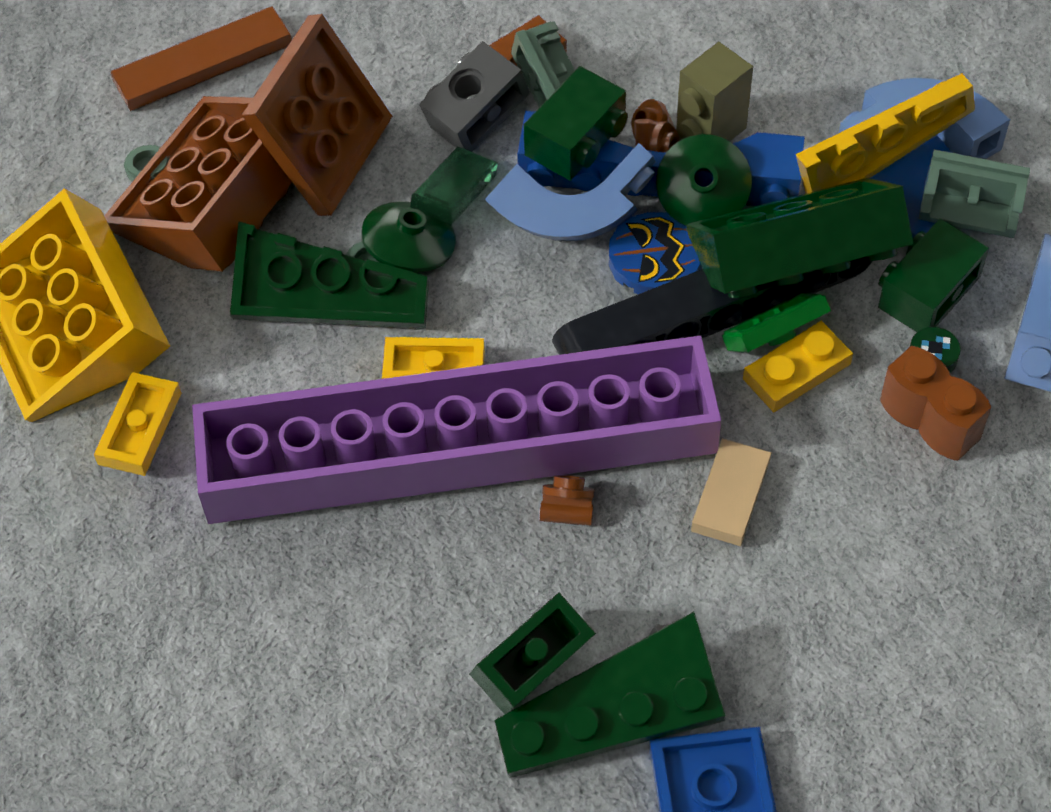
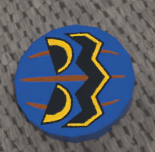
(651, 251)

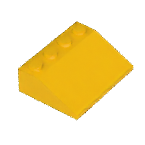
(70, 309)

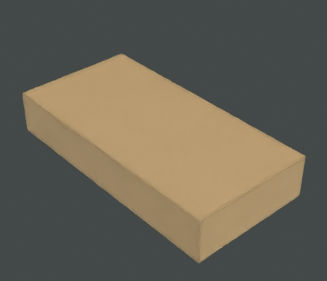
(731, 492)

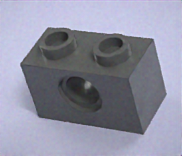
(470, 121)

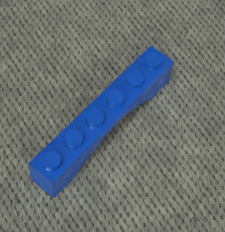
(769, 156)

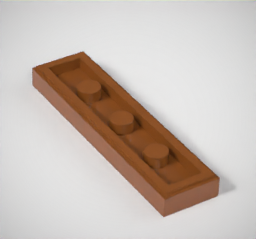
(201, 58)

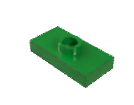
(776, 324)

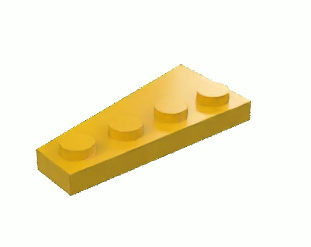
(886, 136)

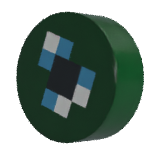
(939, 343)

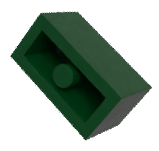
(575, 123)
(931, 276)
(532, 653)

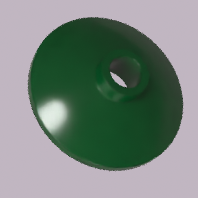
(690, 202)
(407, 238)

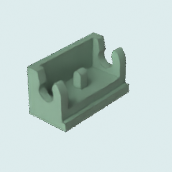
(541, 60)
(974, 193)

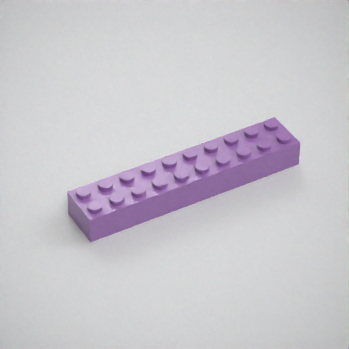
(454, 429)

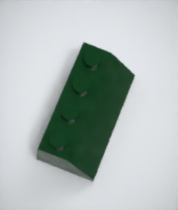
(802, 235)

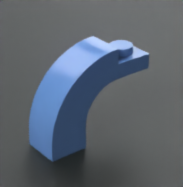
(974, 135)
(573, 216)
(1032, 347)

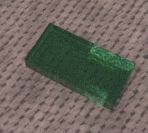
(454, 185)

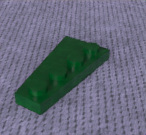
(304, 283)
(626, 700)

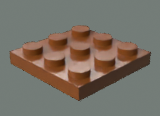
(318, 115)

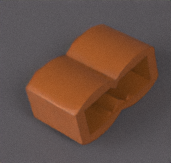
(940, 406)

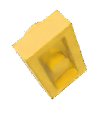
(424, 355)
(797, 366)
(138, 423)

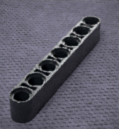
(684, 310)

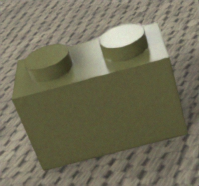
(714, 94)

